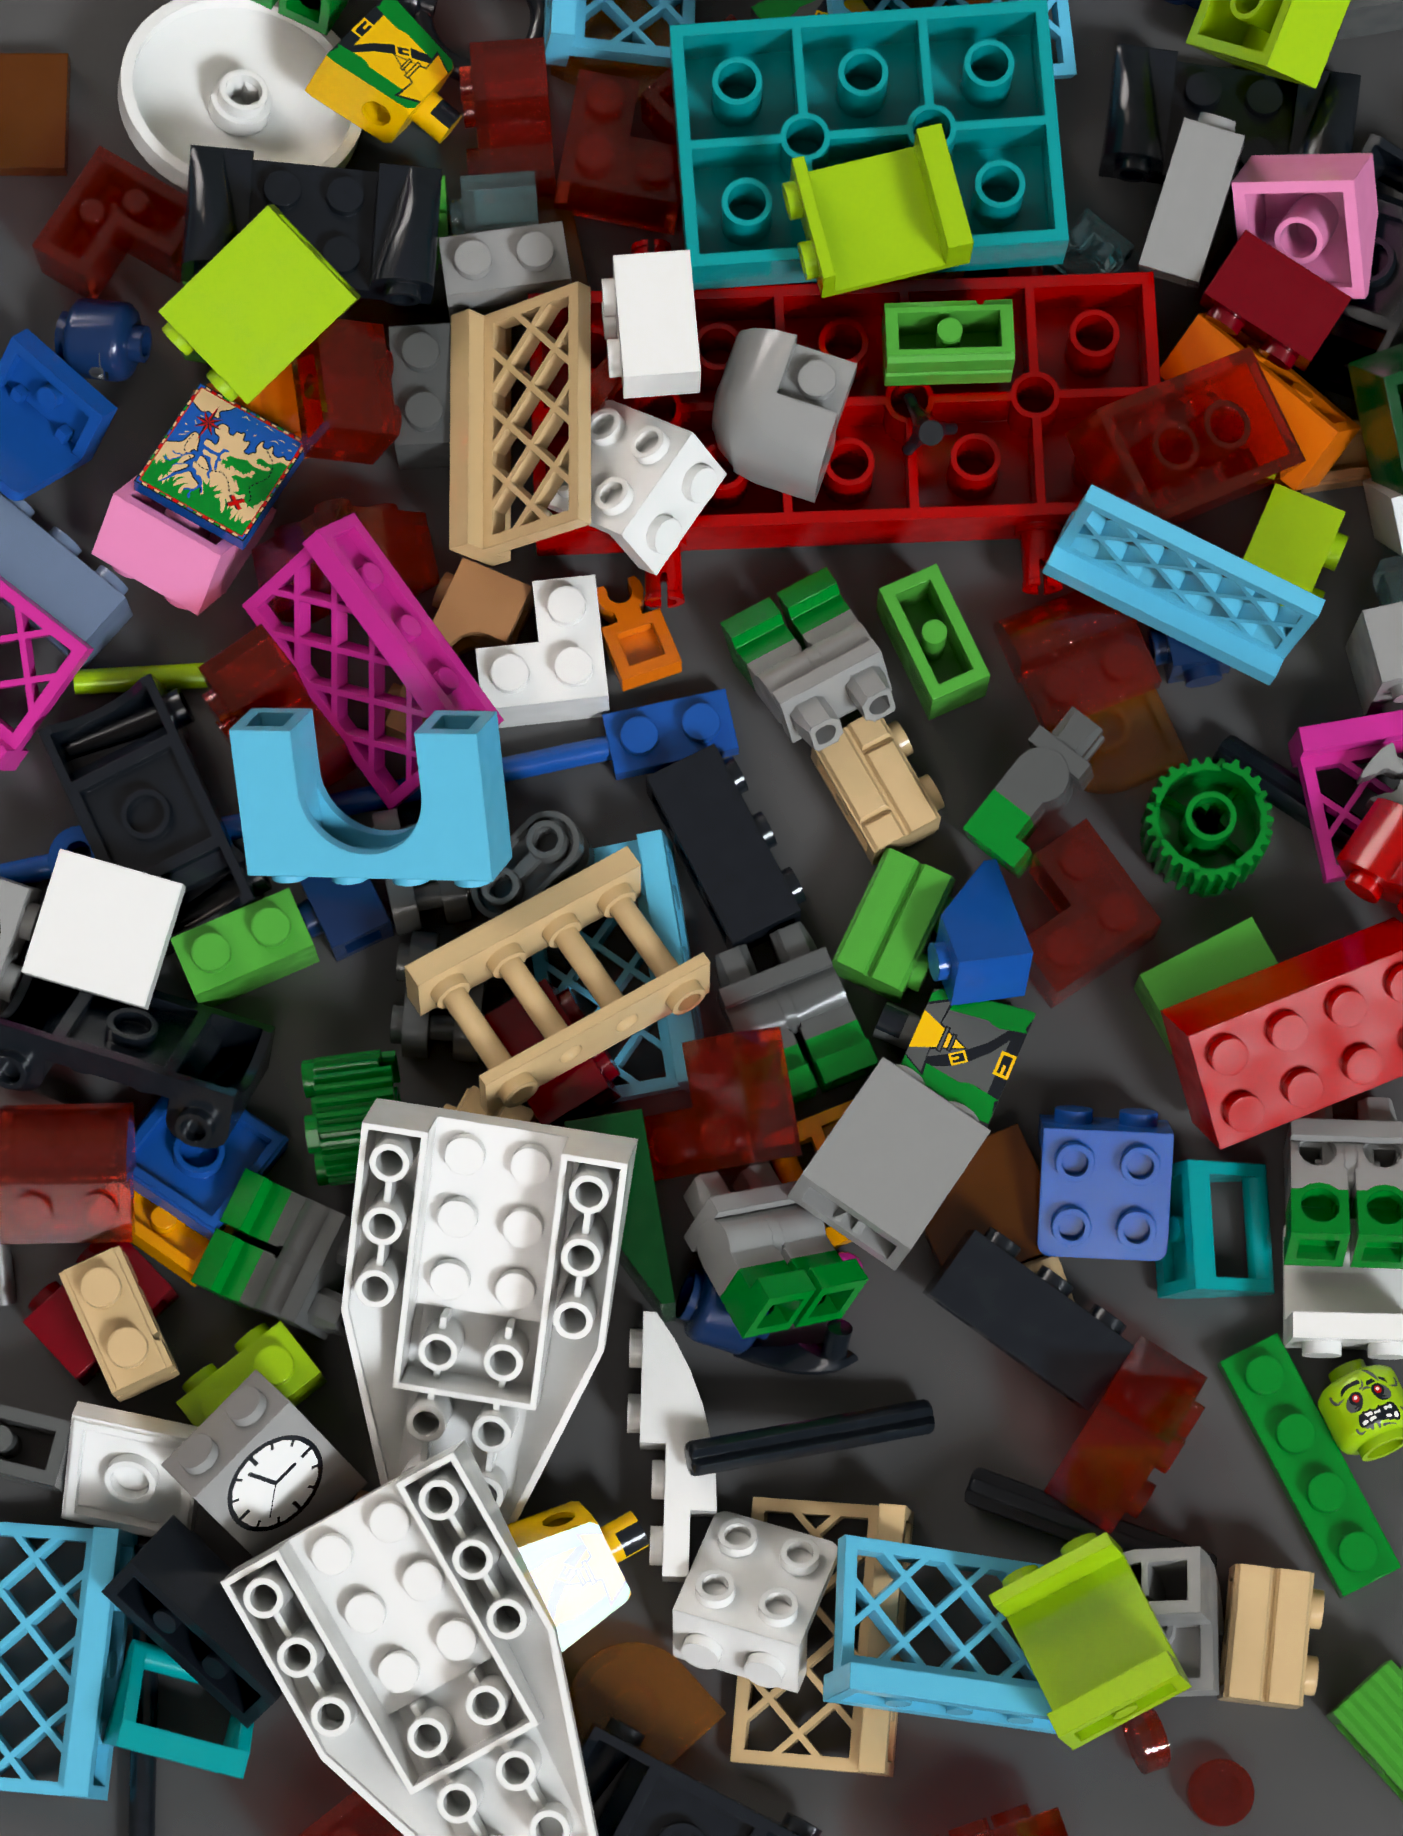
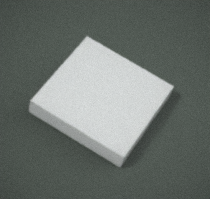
(103, 929)
(118, 1474)

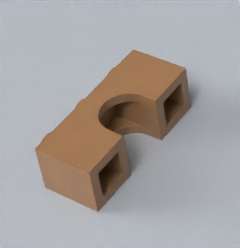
(473, 612)

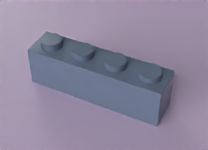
(54, 577)

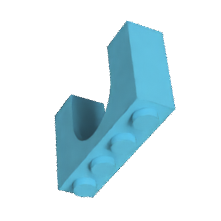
(300, 833)

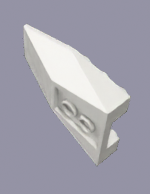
(479, 1284)
(424, 1658)

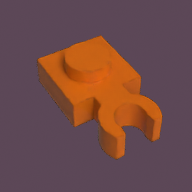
(635, 640)

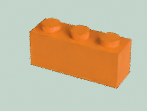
(1314, 420)

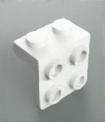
(645, 482)
(1343, 1310)
(752, 1600)

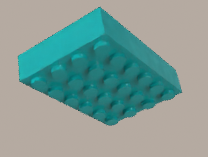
(860, 89)

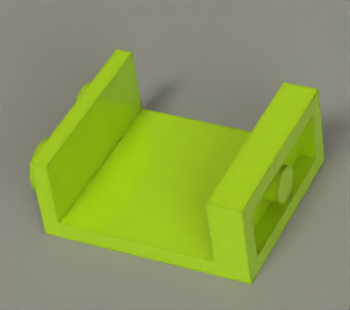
(880, 216)
(257, 305)
(1090, 1638)

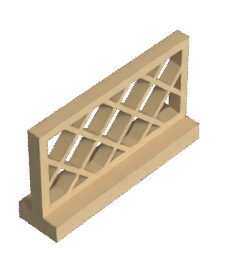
(486, 428)
(871, 1729)

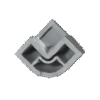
(780, 410)
(1189, 1607)

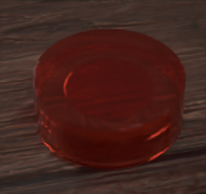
(602, 386)
(1147, 1742)
(1220, 1793)

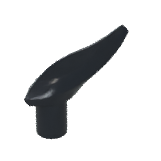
(808, 1358)

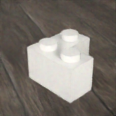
(652, 324)
(562, 672)

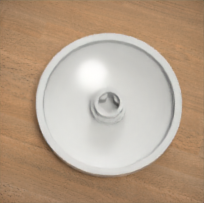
(228, 81)

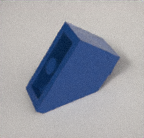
(981, 942)

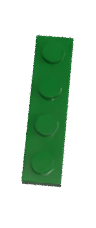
(1308, 1465)

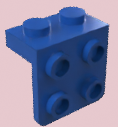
(46, 417)
(1104, 1184)

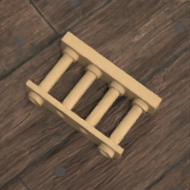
(555, 920)

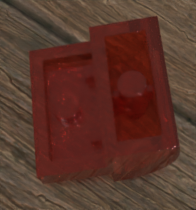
(1076, 656)
(67, 1173)

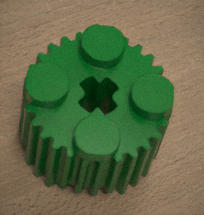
(1199, 859)
(341, 1096)

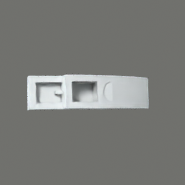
(667, 1418)

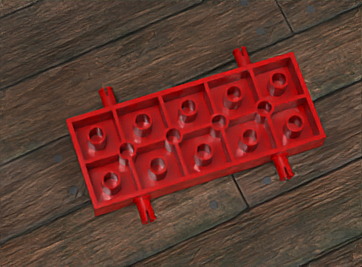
(995, 479)

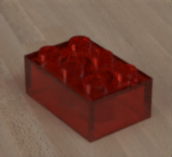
(1189, 440)

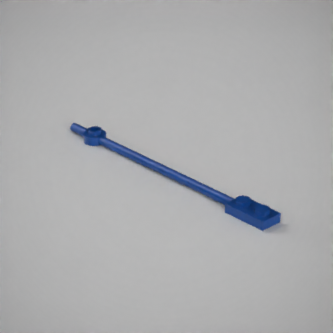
(634, 740)

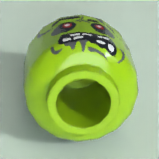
(1364, 1409)

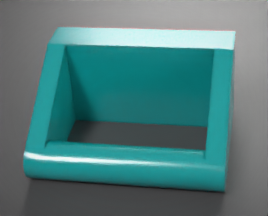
(1190, 1258)
(125, 1733)

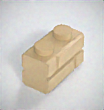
(879, 787)
(119, 1324)
(1269, 1636)

